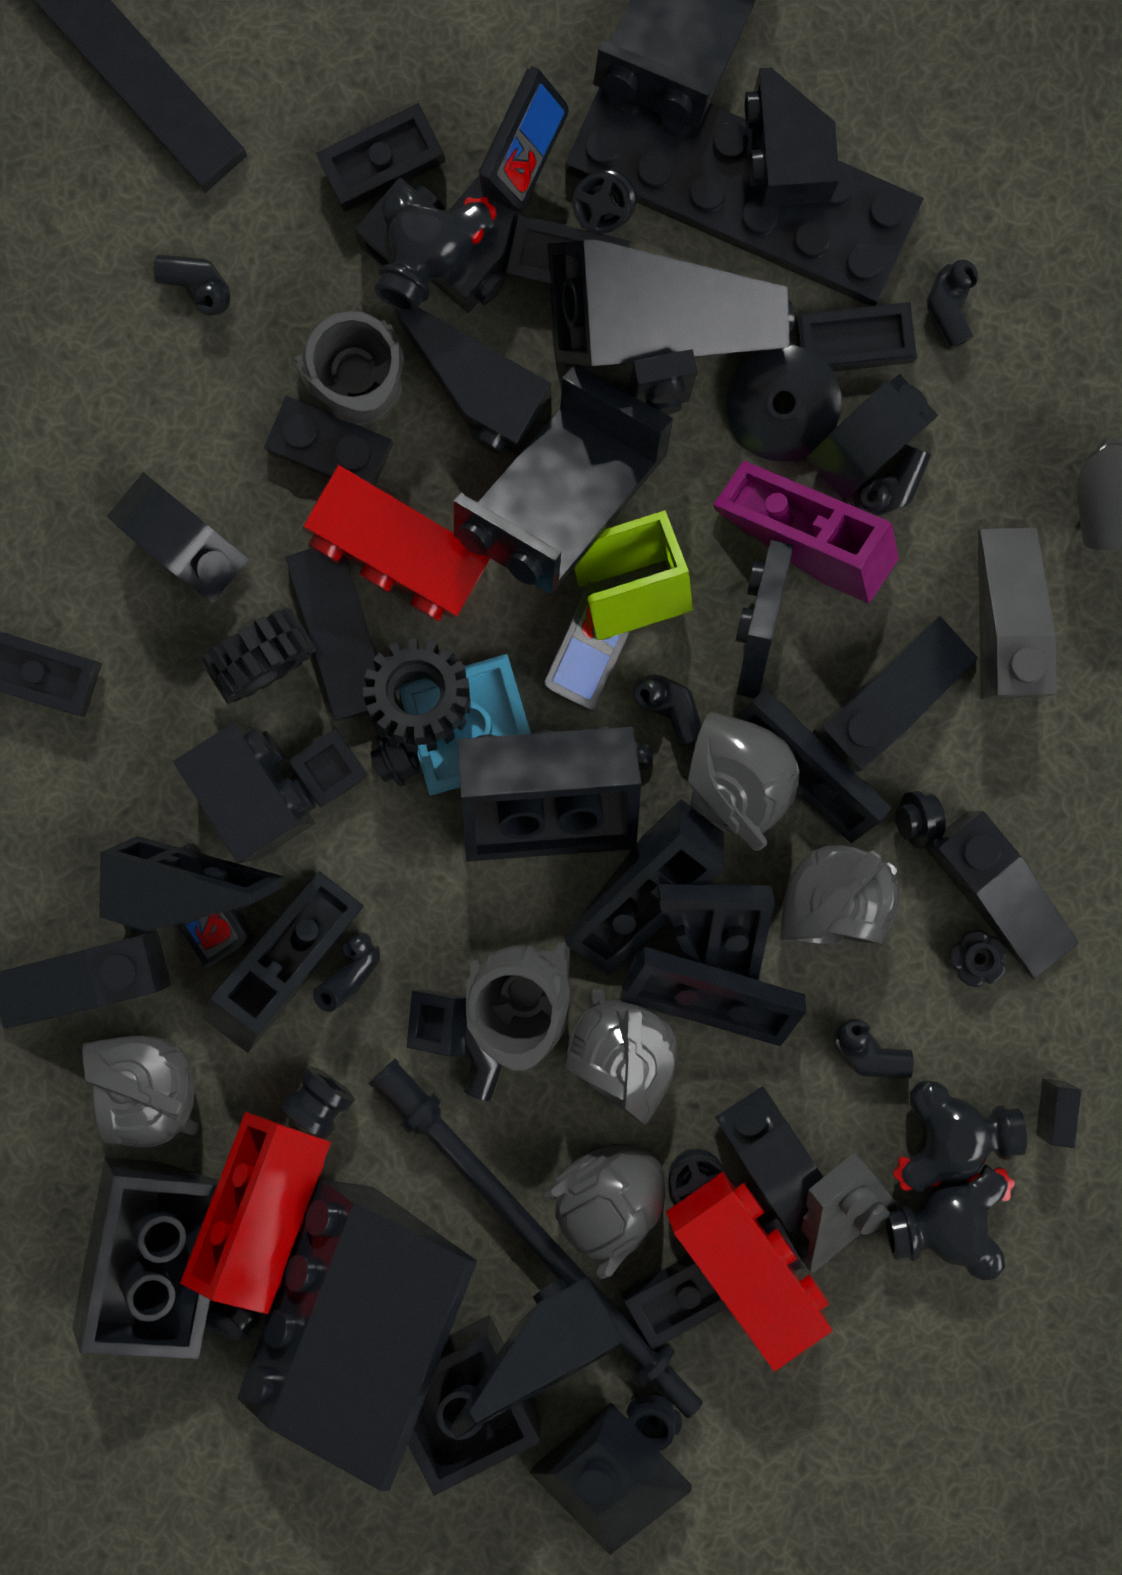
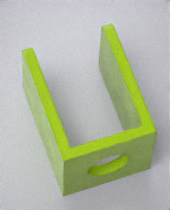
(642, 600)

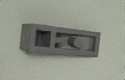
(1014, 616)

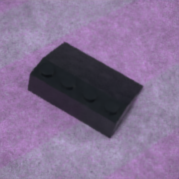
(356, 1331)

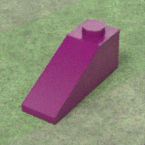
(829, 537)

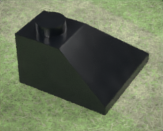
(611, 1479)

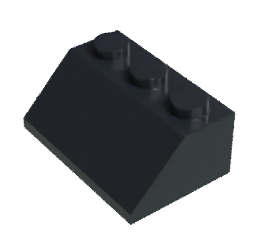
(549, 793)
(136, 1259)

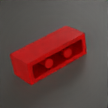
(393, 545)
(255, 1214)
(751, 1269)

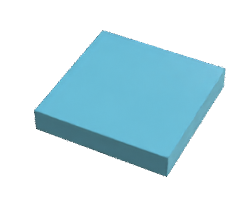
(493, 711)

